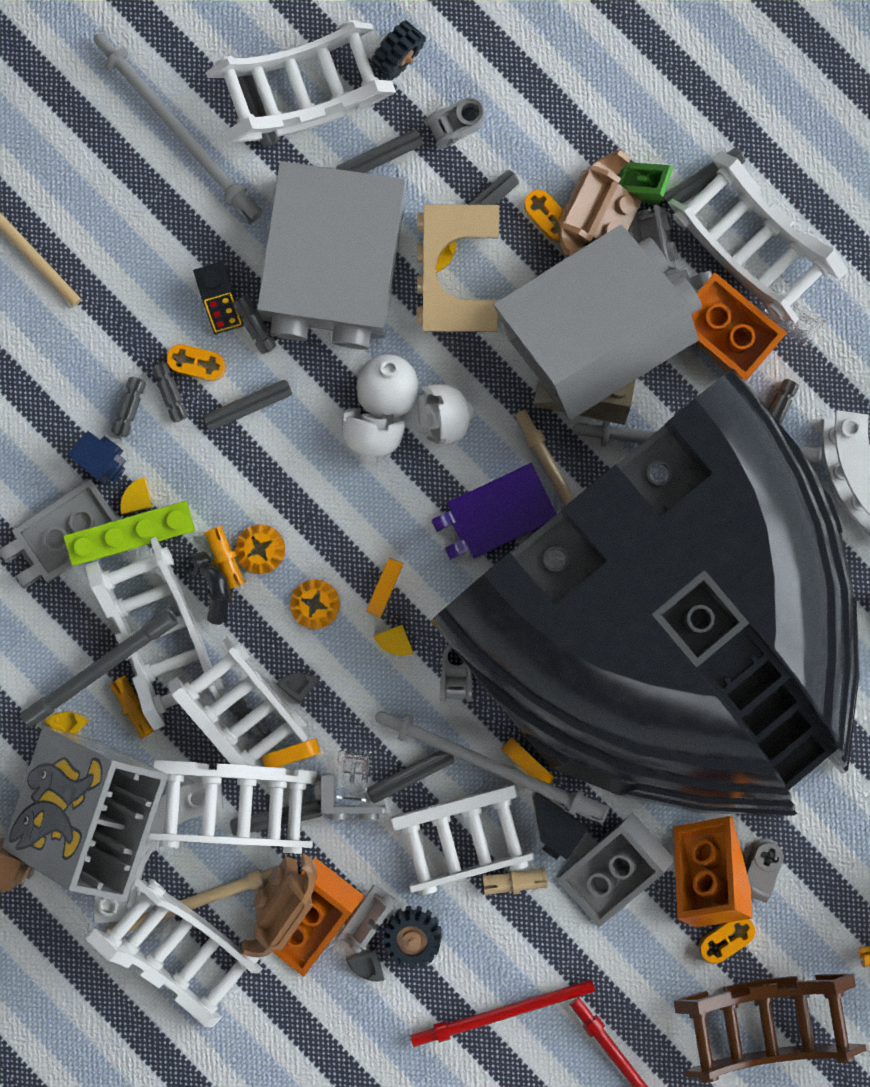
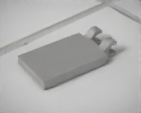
(42, 535)

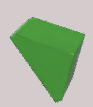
(646, 180)

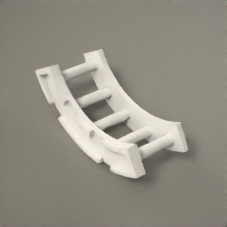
(308, 114)
(775, 223)
(848, 462)
(117, 609)
(247, 778)
(190, 806)
(127, 951)

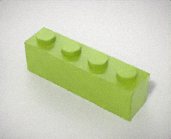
(129, 533)

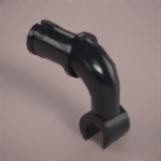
(219, 588)

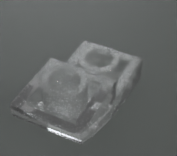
(804, 329)

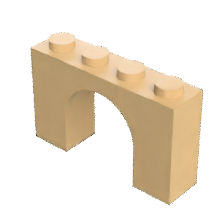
(441, 227)

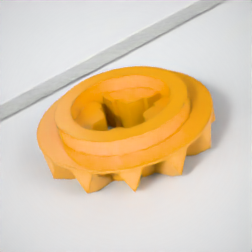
(256, 563)
(328, 597)

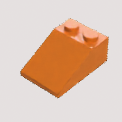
(733, 328)
(710, 874)
(332, 906)

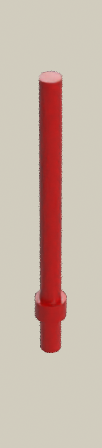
(594, 1027)
(443, 1031)

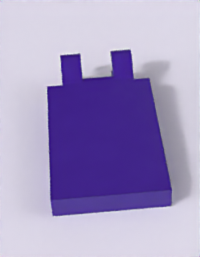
(497, 513)

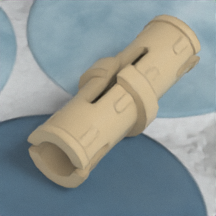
(515, 881)

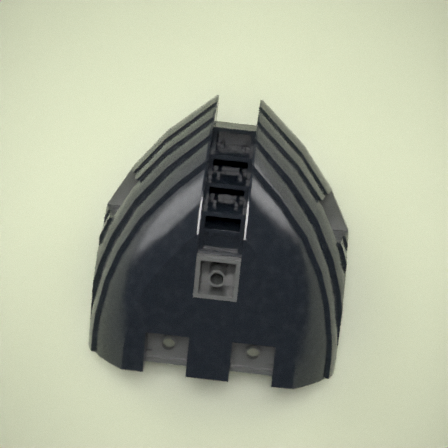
(696, 623)

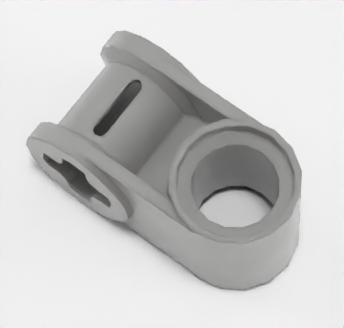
(453, 123)
(455, 676)
(763, 873)

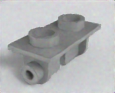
(657, 226)
(367, 918)

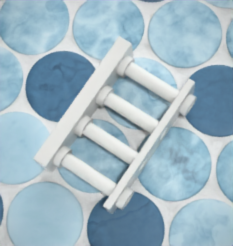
(207, 716)
(440, 815)

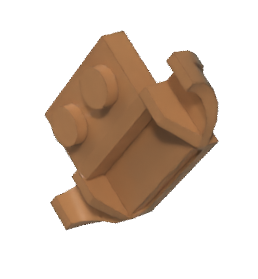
(597, 204)
(281, 906)

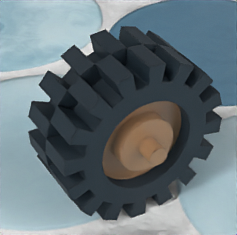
(398, 50)
(412, 937)

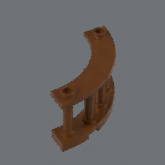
(762, 993)

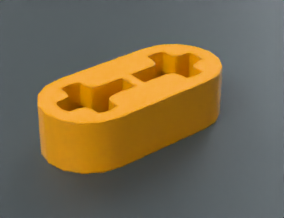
(538, 216)
(197, 355)
(384, 587)
(291, 754)
(526, 761)
(730, 946)

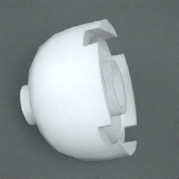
(387, 386)
(444, 413)
(370, 434)

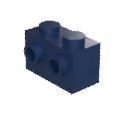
(99, 457)

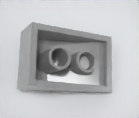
(616, 870)

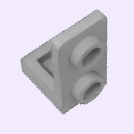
(326, 793)

